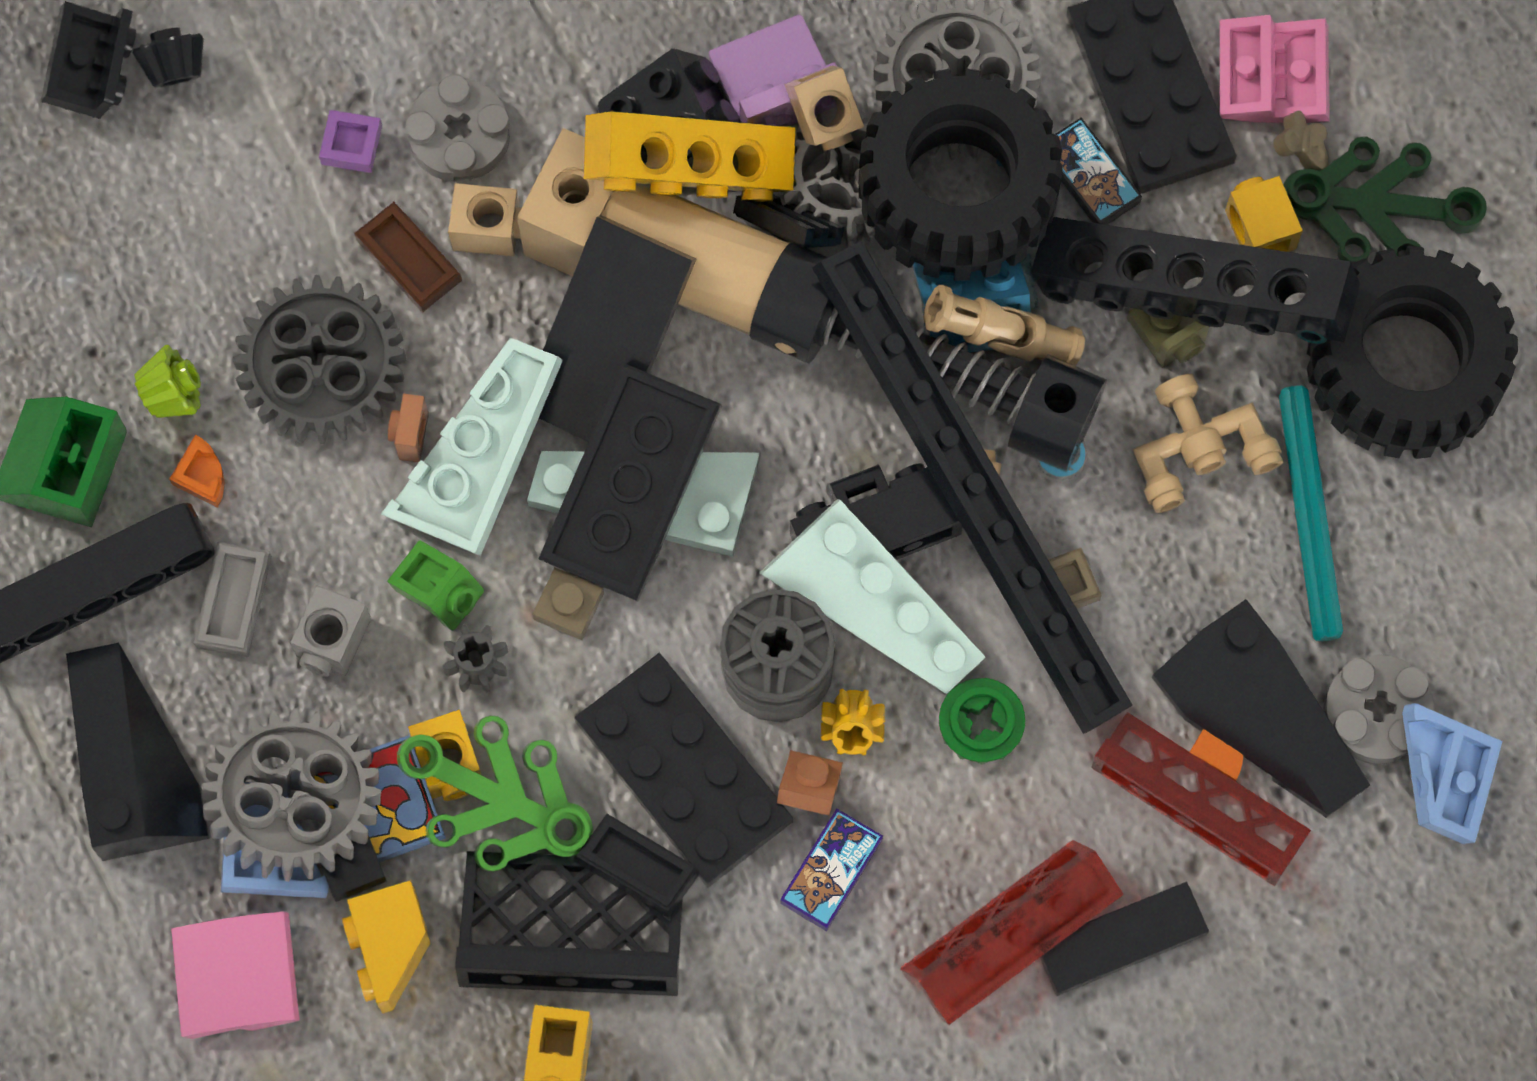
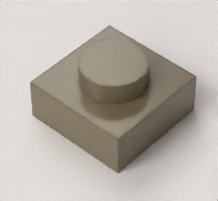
(568, 603)

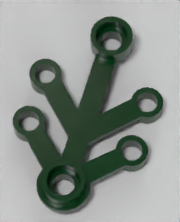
(1374, 202)

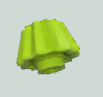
(168, 384)

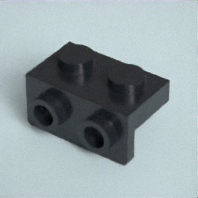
(88, 60)

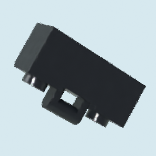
(901, 516)

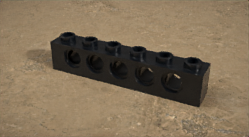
(1225, 267)

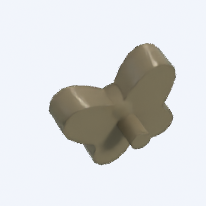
(1303, 141)

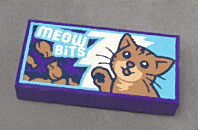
(831, 869)

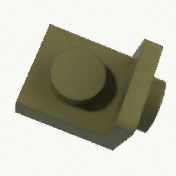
(1169, 338)

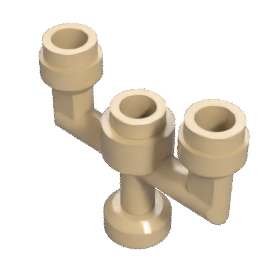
(1200, 443)

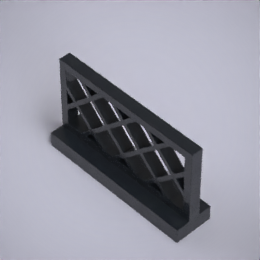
(555, 966)

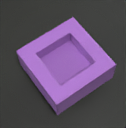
(350, 141)

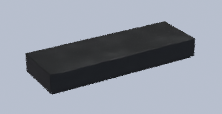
(1125, 938)

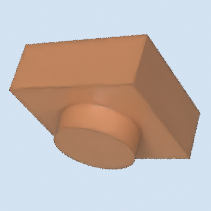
(409, 427)
(809, 782)

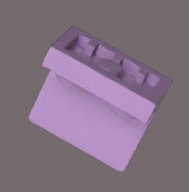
(761, 63)

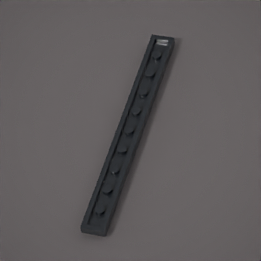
(972, 487)

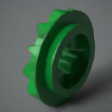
(974, 697)

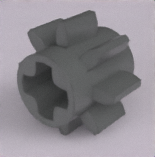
(489, 652)

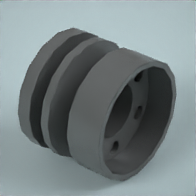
(785, 684)

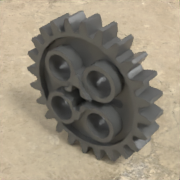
(320, 314)

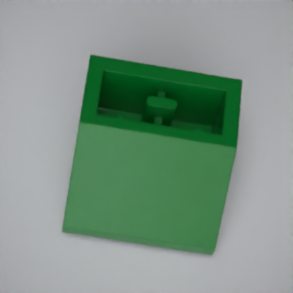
(61, 458)

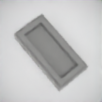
(232, 599)

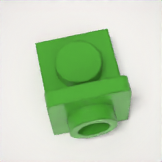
(437, 584)

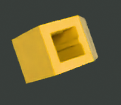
(391, 938)

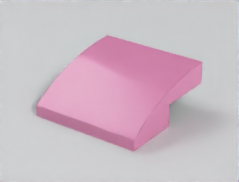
(1274, 69)
(235, 974)

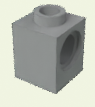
(325, 610)

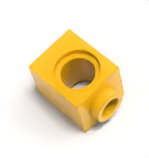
(1263, 215)
(450, 733)

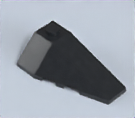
(1252, 697)
(131, 770)

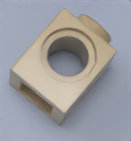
(805, 94)
(472, 203)

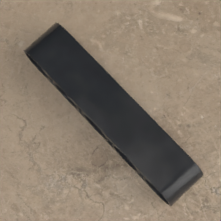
(101, 578)

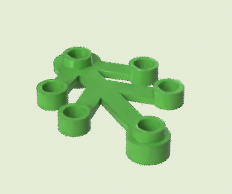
(503, 799)

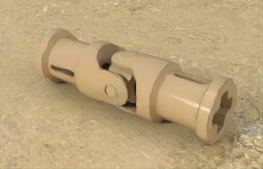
(1003, 328)

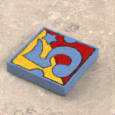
(403, 804)

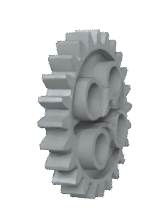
(991, 51)
(275, 837)

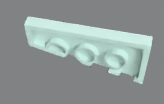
(472, 465)
(710, 508)
(873, 597)

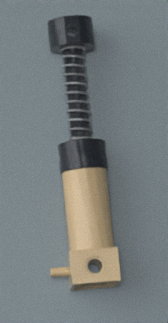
(778, 300)

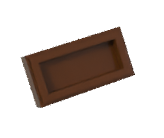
(408, 257)

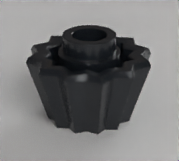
(171, 57)

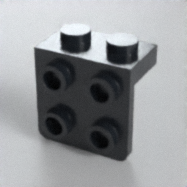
(673, 87)

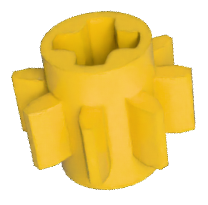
(852, 722)

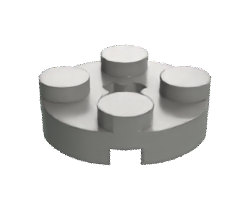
(455, 101)
(1360, 683)

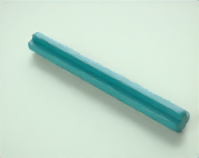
(1311, 513)

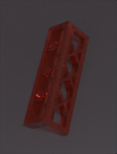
(1193, 809)
(1012, 930)

